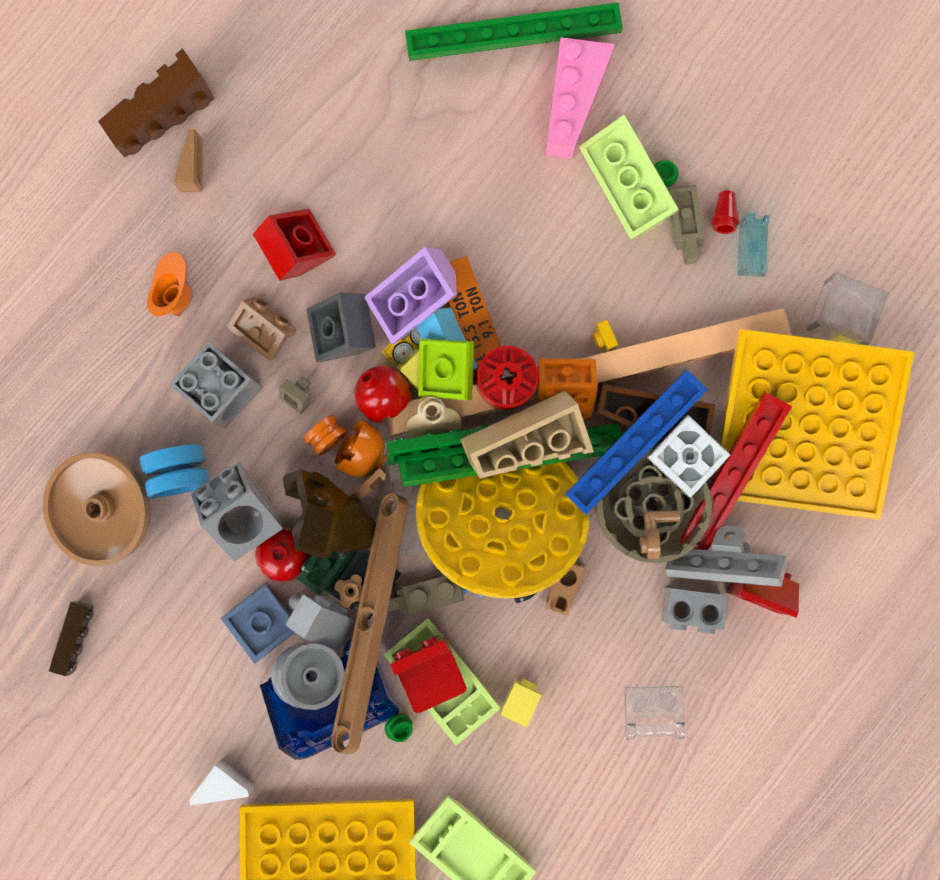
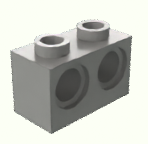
(695, 603)

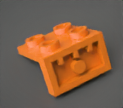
(574, 376)

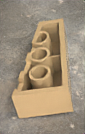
(529, 437)

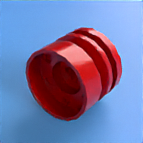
(499, 393)

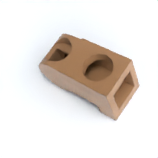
(564, 591)

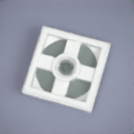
(688, 456)

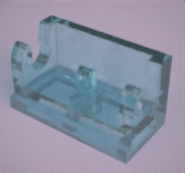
(753, 246)

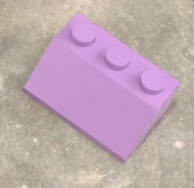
(413, 293)

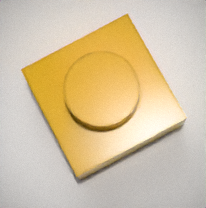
(604, 337)

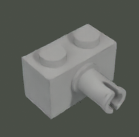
(319, 620)

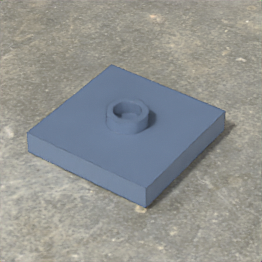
(259, 622)

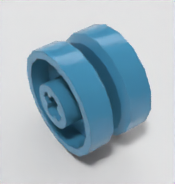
(175, 470)

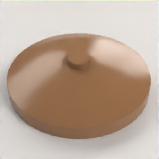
(96, 508)

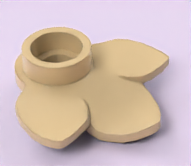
(436, 422)

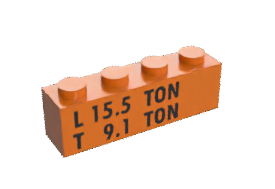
(472, 312)

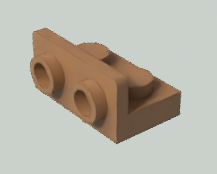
(261, 327)

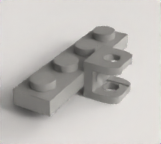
(729, 562)

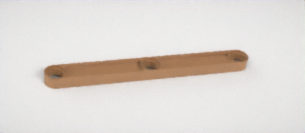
(366, 640)

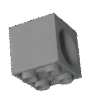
(216, 385)
(239, 530)

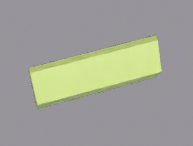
(628, 178)

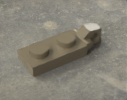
(687, 222)
(426, 596)

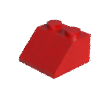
(293, 243)
(778, 599)

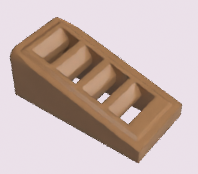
(190, 167)

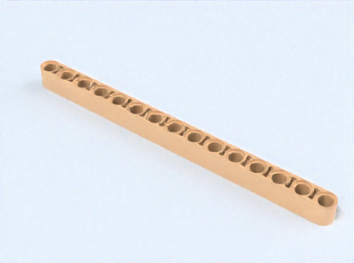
(631, 361)

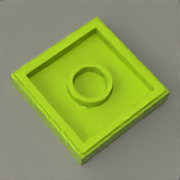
(446, 368)

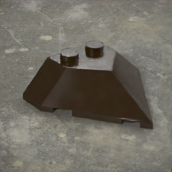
(328, 516)

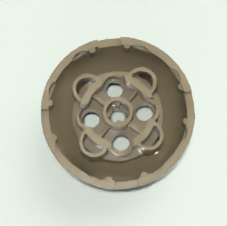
(618, 510)

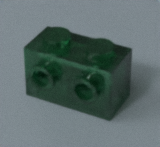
(322, 573)

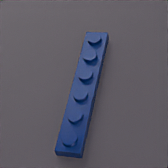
(636, 441)

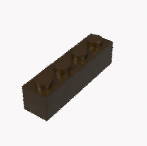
(71, 638)

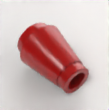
(726, 214)

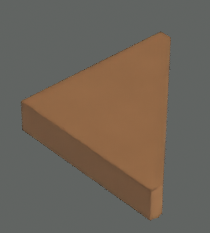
(368, 486)

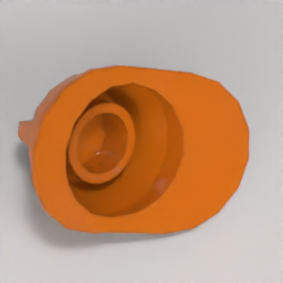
(169, 287)

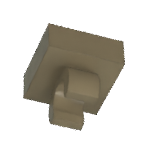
(296, 394)

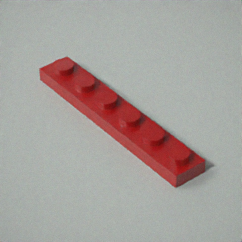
(739, 466)

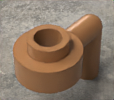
(651, 540)

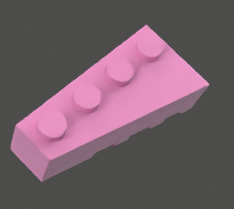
(576, 84)

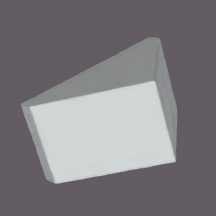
(221, 785)

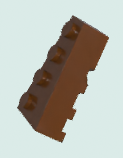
(157, 106)
(628, 405)

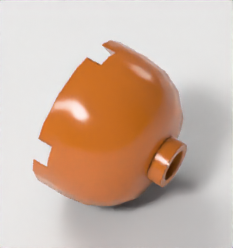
(361, 451)

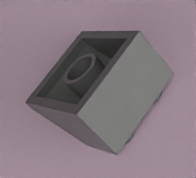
(341, 327)

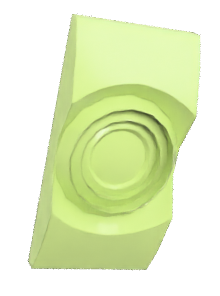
(460, 714)
(466, 847)

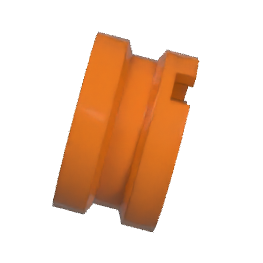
(325, 435)

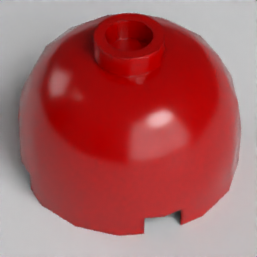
(381, 393)
(279, 558)

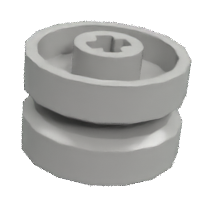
(324, 681)

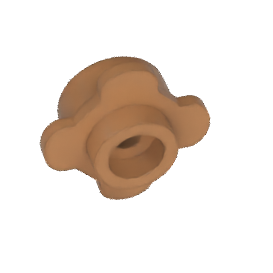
(343, 587)

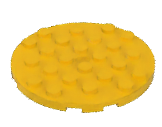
(501, 554)

